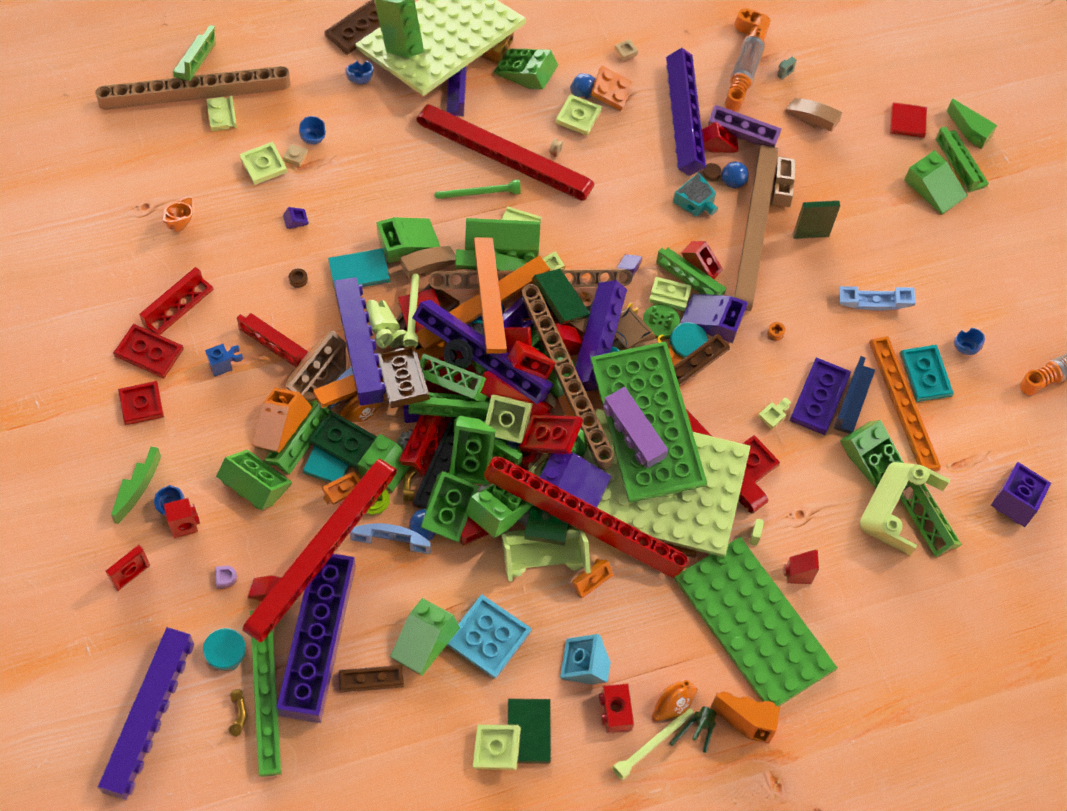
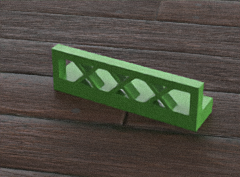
(195, 55)
(961, 159)
(688, 273)
(451, 385)
(450, 406)
(298, 442)
(936, 516)

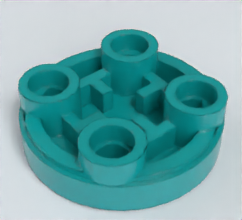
(687, 338)
(224, 649)

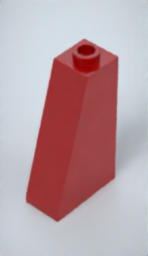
(496, 386)

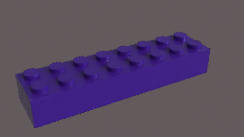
(316, 641)

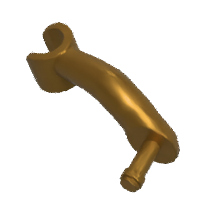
(408, 494)
(237, 726)

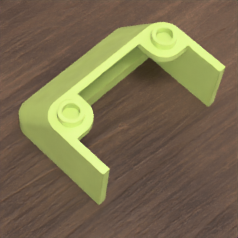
(878, 516)
(526, 553)

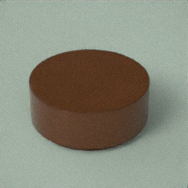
(712, 172)
(298, 278)

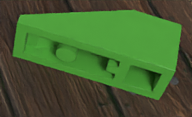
(971, 124)

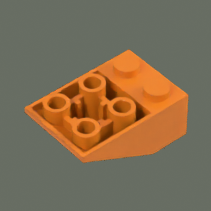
(280, 418)
(751, 718)

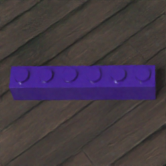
(600, 329)

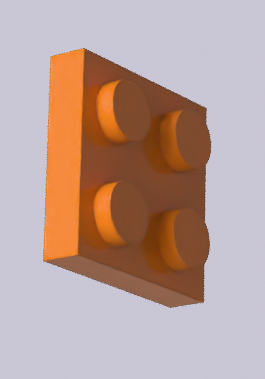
(611, 88)

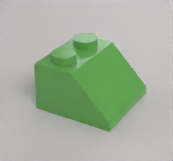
(388, 451)

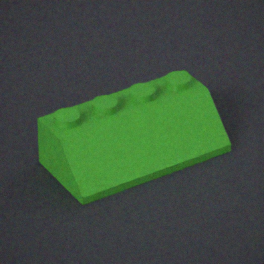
(400, 27)
(509, 237)

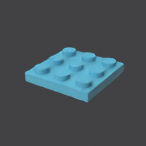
(489, 636)

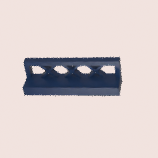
(854, 397)

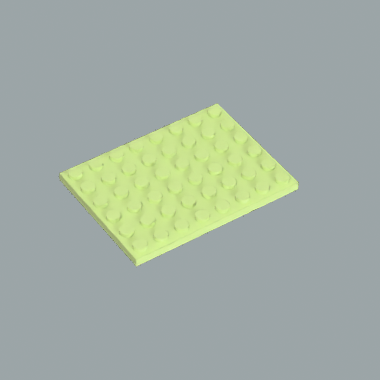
(451, 37)
(690, 518)

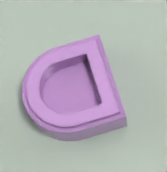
(225, 576)

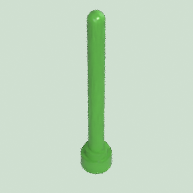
(513, 187)

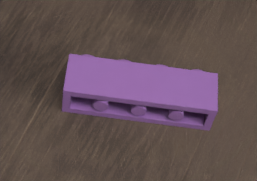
(745, 127)
(635, 427)

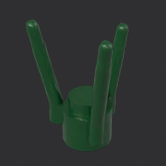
(704, 720)

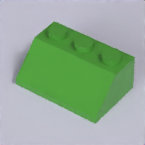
(472, 449)
(253, 479)

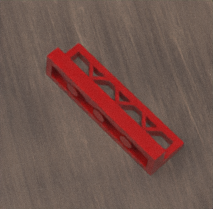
(170, 299)
(271, 339)
(418, 443)

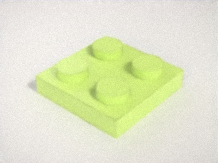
(578, 115)
(263, 163)
(496, 747)

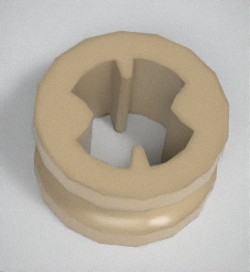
(556, 147)

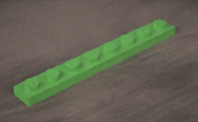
(265, 707)

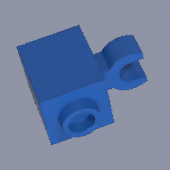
(220, 359)

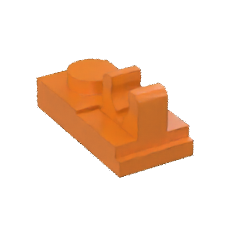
(340, 488)
(588, 582)

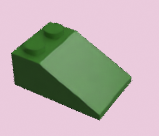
(936, 182)
(448, 506)
(424, 636)

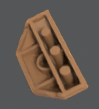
(320, 366)

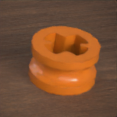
(781, 329)

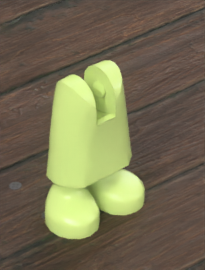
(384, 325)

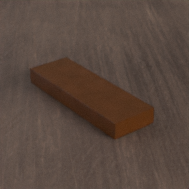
(371, 678)

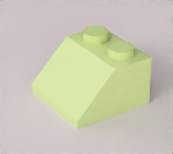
(508, 417)

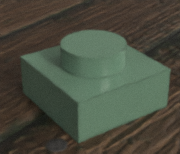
(786, 67)

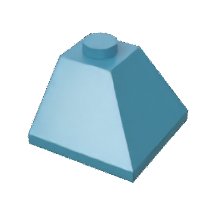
(585, 660)

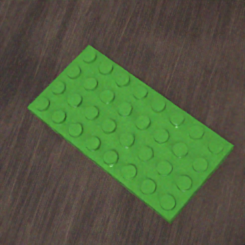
(654, 387)
(755, 624)

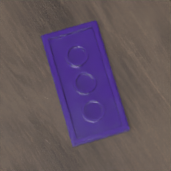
(820, 396)

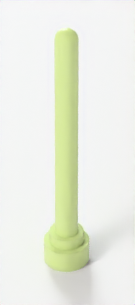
(410, 337)
(623, 768)

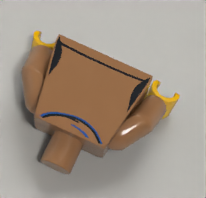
(633, 331)

